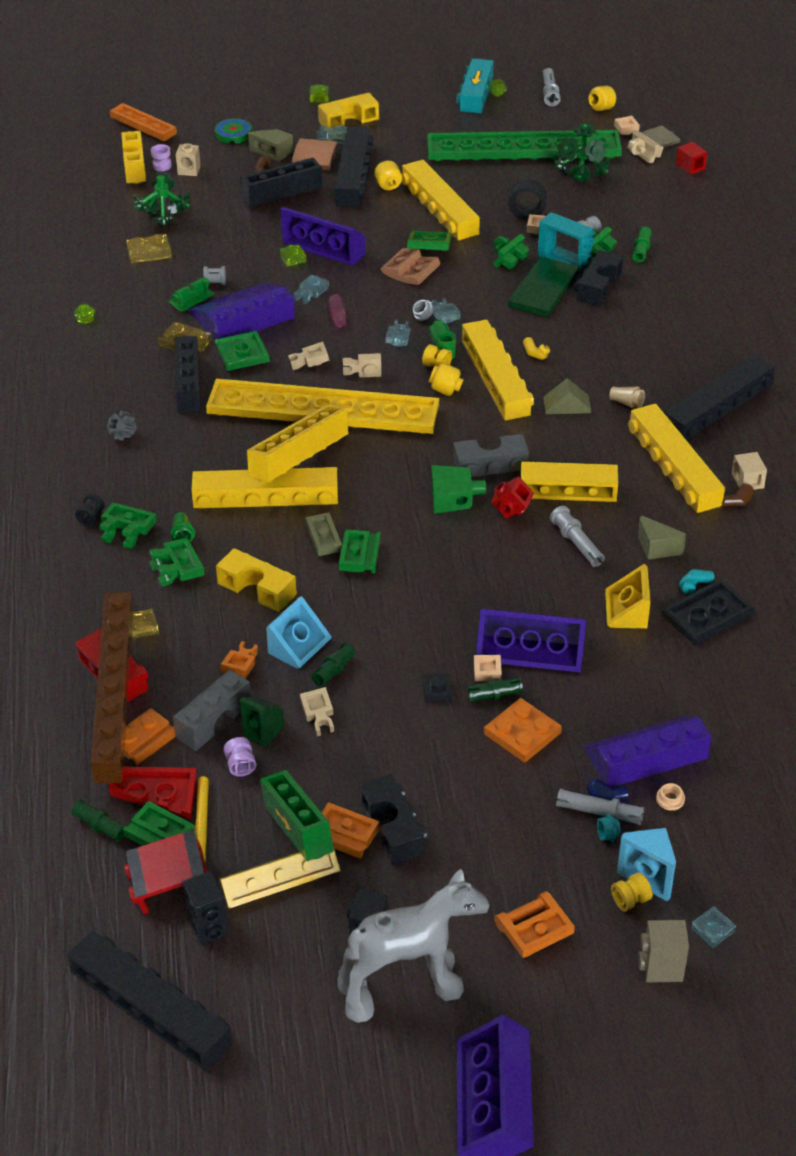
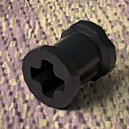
(90, 510)

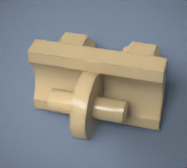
(644, 147)

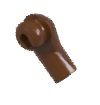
(740, 498)

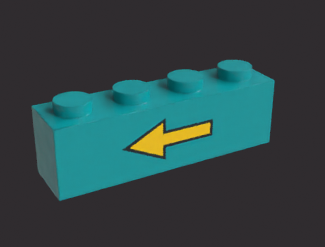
(475, 85)

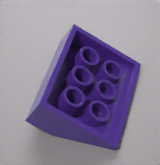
(245, 310)

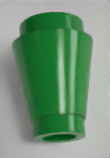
(182, 527)

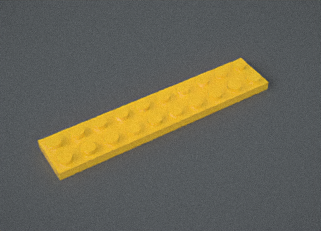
(296, 402)

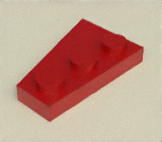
(163, 786)

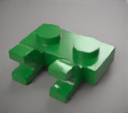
(130, 519)
(183, 562)

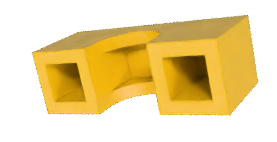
(359, 107)
(133, 157)
(274, 585)

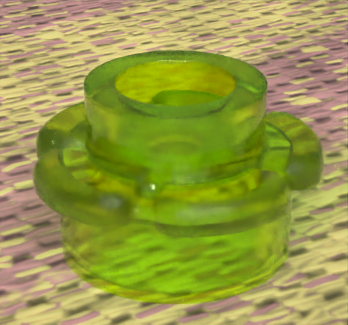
(497, 87)
(84, 313)

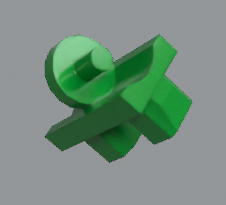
(603, 241)
(507, 249)

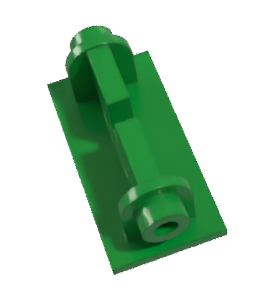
(186, 298)

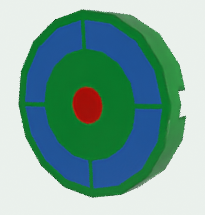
(233, 130)

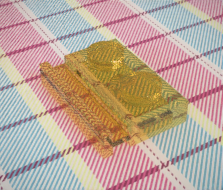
(148, 248)
(178, 330)

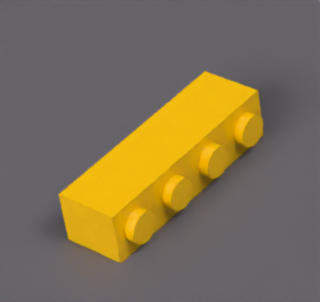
(571, 481)

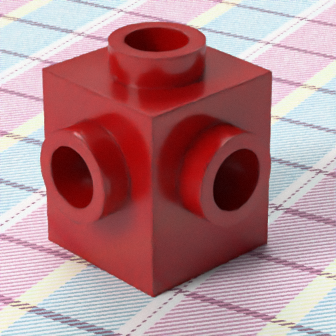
(512, 497)

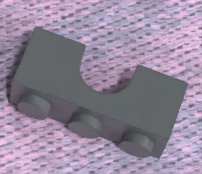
(481, 462)
(197, 720)

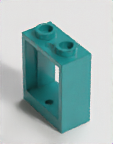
(548, 235)

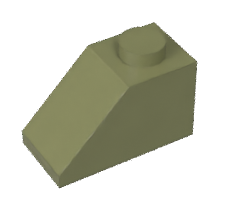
(271, 143)

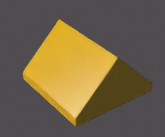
(629, 600)

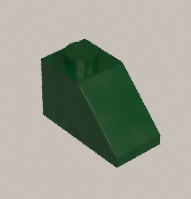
(260, 720)

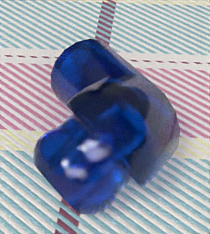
(599, 789)

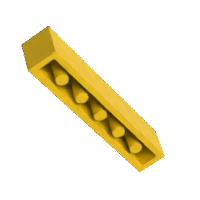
(440, 199)
(497, 370)
(297, 443)
(676, 458)
(237, 489)

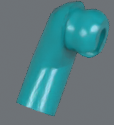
(688, 582)

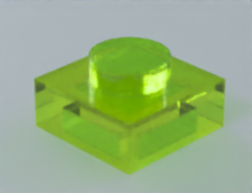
(319, 93)
(292, 255)

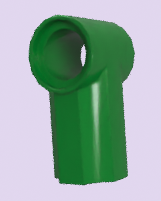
(443, 337)

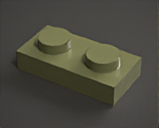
(323, 534)

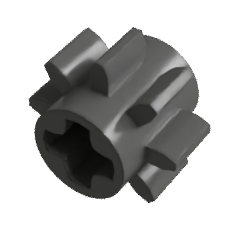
(121, 425)

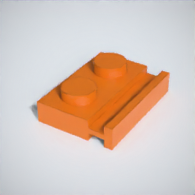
(147, 735)
(350, 830)

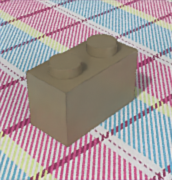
(664, 951)

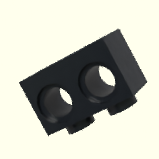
(205, 907)

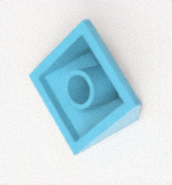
(296, 634)
(652, 856)

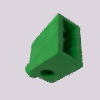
(454, 488)

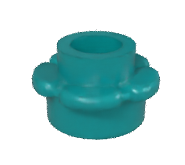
(608, 828)

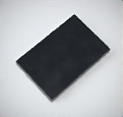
(708, 612)

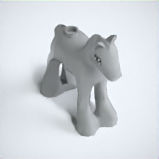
(408, 935)

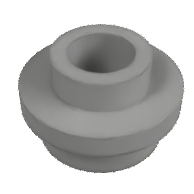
(423, 309)

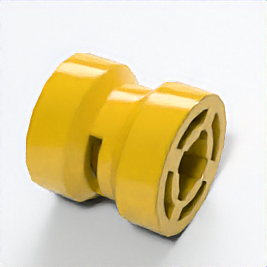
(433, 356)
(631, 891)

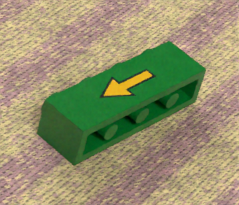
(297, 815)

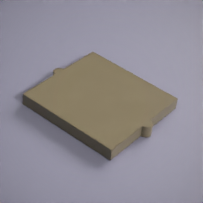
(662, 136)

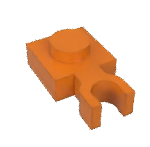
(240, 661)

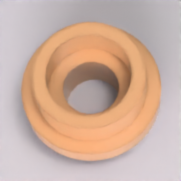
(670, 797)

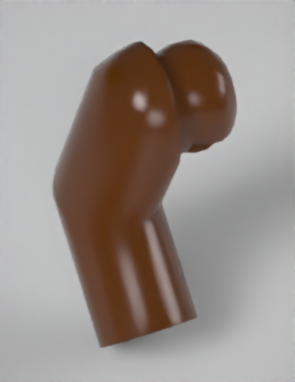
(263, 162)

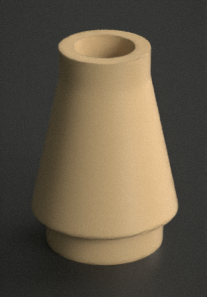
(628, 396)

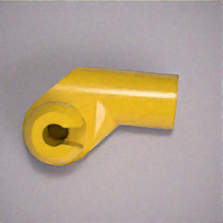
(540, 353)

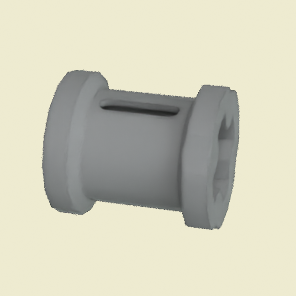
(215, 275)

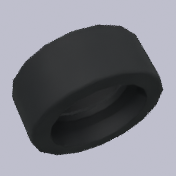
(527, 185)

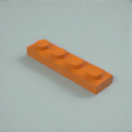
(143, 122)

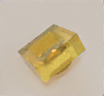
(144, 624)

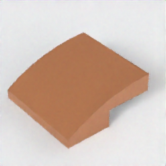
(321, 150)
(410, 266)

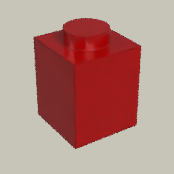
(691, 158)

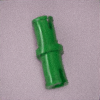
(642, 244)

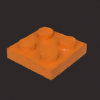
(522, 730)

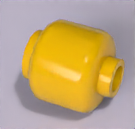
(602, 98)
(388, 175)
(445, 379)

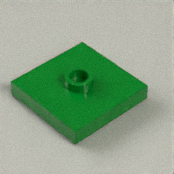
(429, 240)
(242, 350)

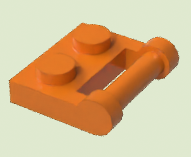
(538, 930)

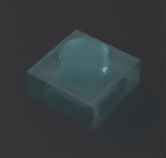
(713, 927)

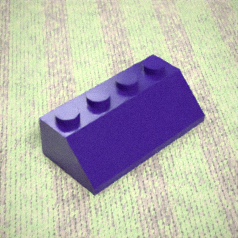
(322, 237)
(532, 639)
(650, 750)
(494, 1090)

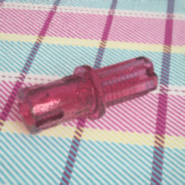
(337, 311)

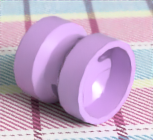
(161, 157)
(239, 756)

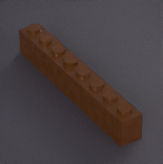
(112, 688)

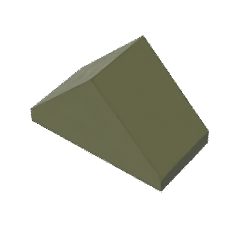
(566, 399)
(659, 539)

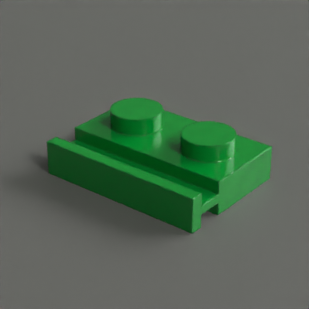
(359, 551)
(155, 824)

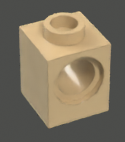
(187, 166)
(749, 470)

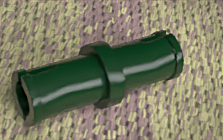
(333, 664)
(494, 689)
(98, 820)

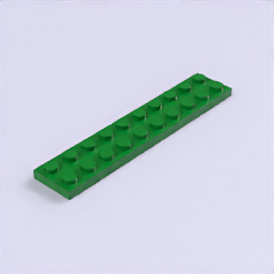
(512, 144)

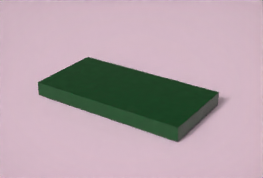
(543, 286)

